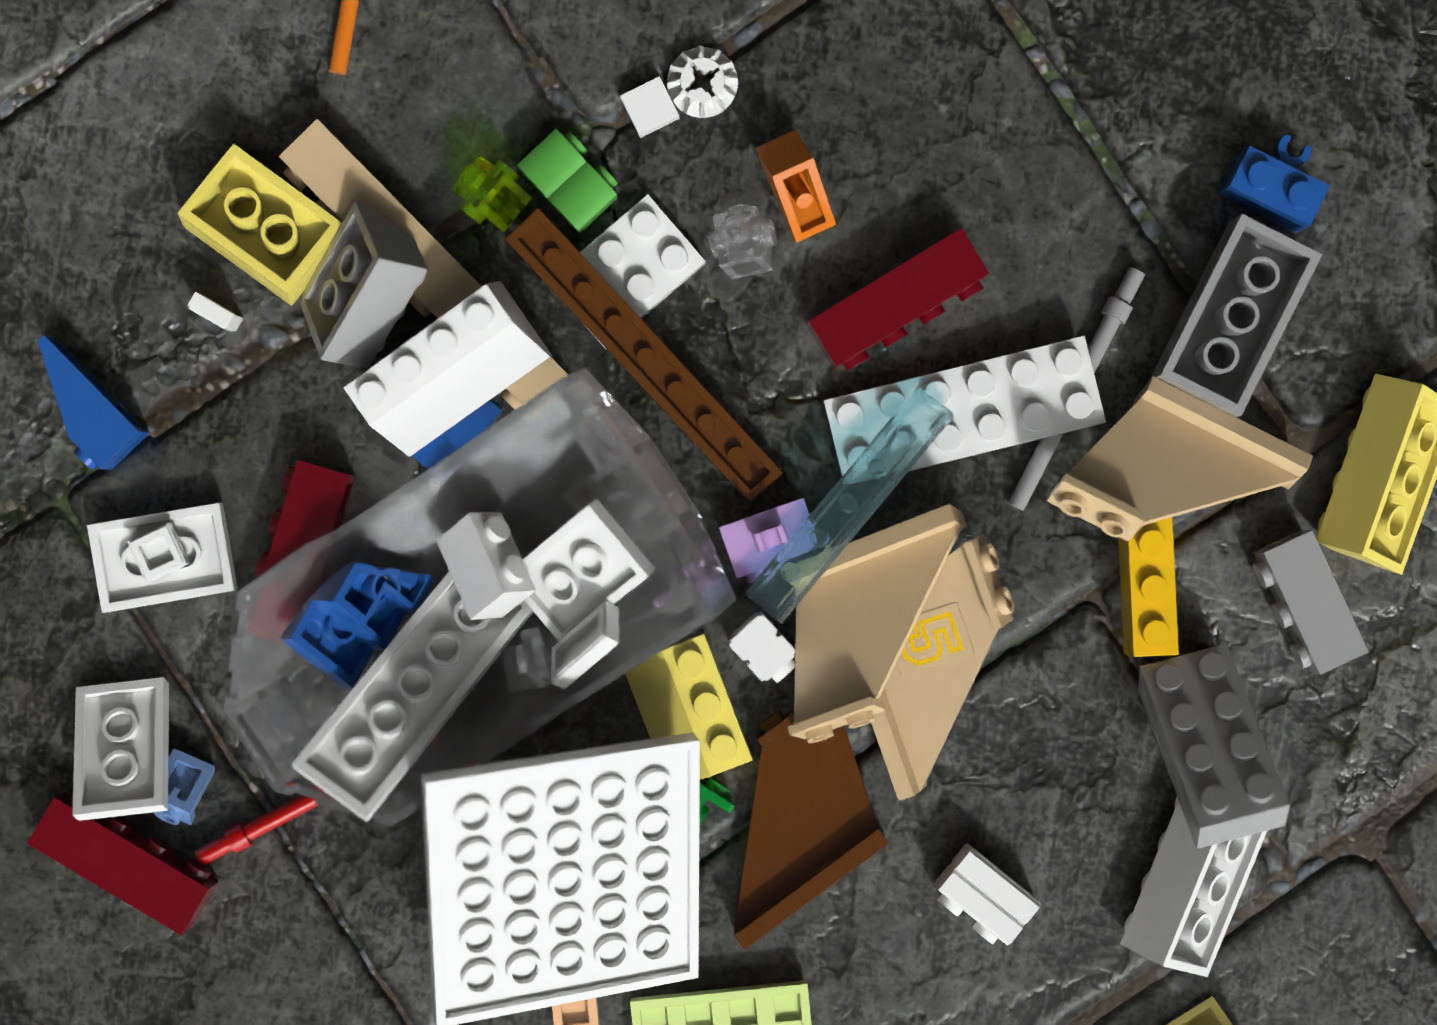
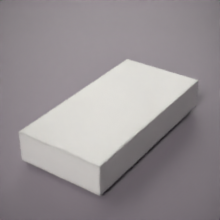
(585, 645)

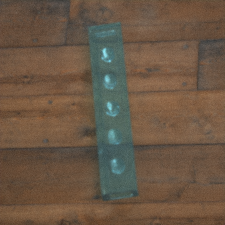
(849, 504)

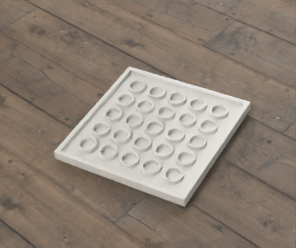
(562, 877)

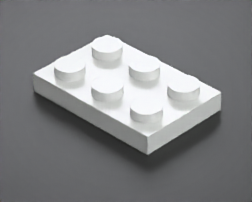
(643, 257)
(203, 538)
(582, 568)
(121, 749)

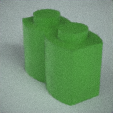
(568, 180)

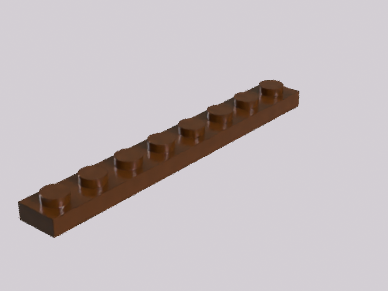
(643, 355)

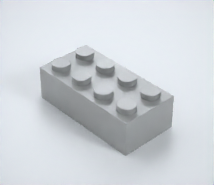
(1237, 315)
(1212, 746)

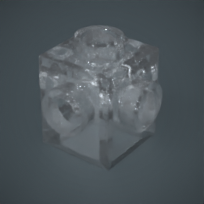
(743, 241)

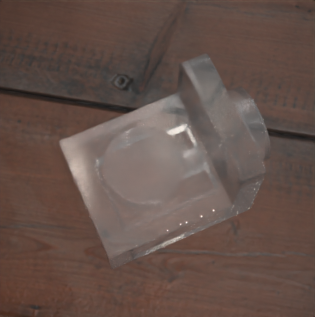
(527, 664)

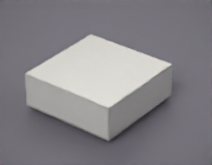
(649, 107)
(214, 312)
(158, 552)

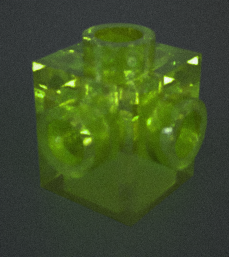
(490, 193)

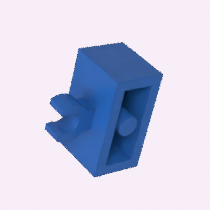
(1275, 185)

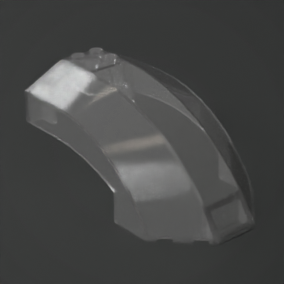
(537, 472)

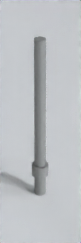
(1115, 313)

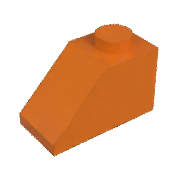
(796, 185)

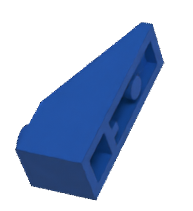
(89, 411)

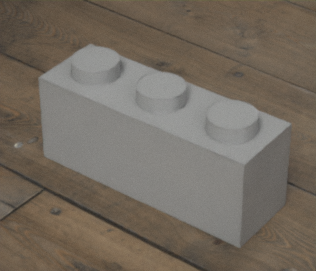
(1309, 602)

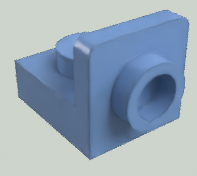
(186, 785)

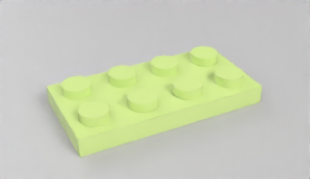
(747, 1005)

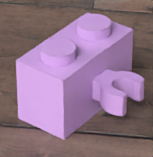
(759, 538)

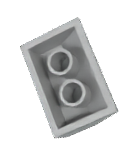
(361, 287)

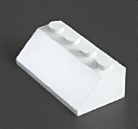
(448, 369)
(1189, 898)

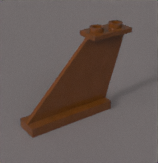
(804, 827)

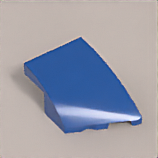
(354, 617)

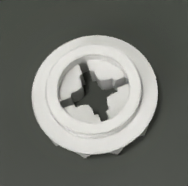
(698, 102)

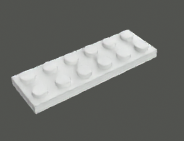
(992, 404)
(405, 699)

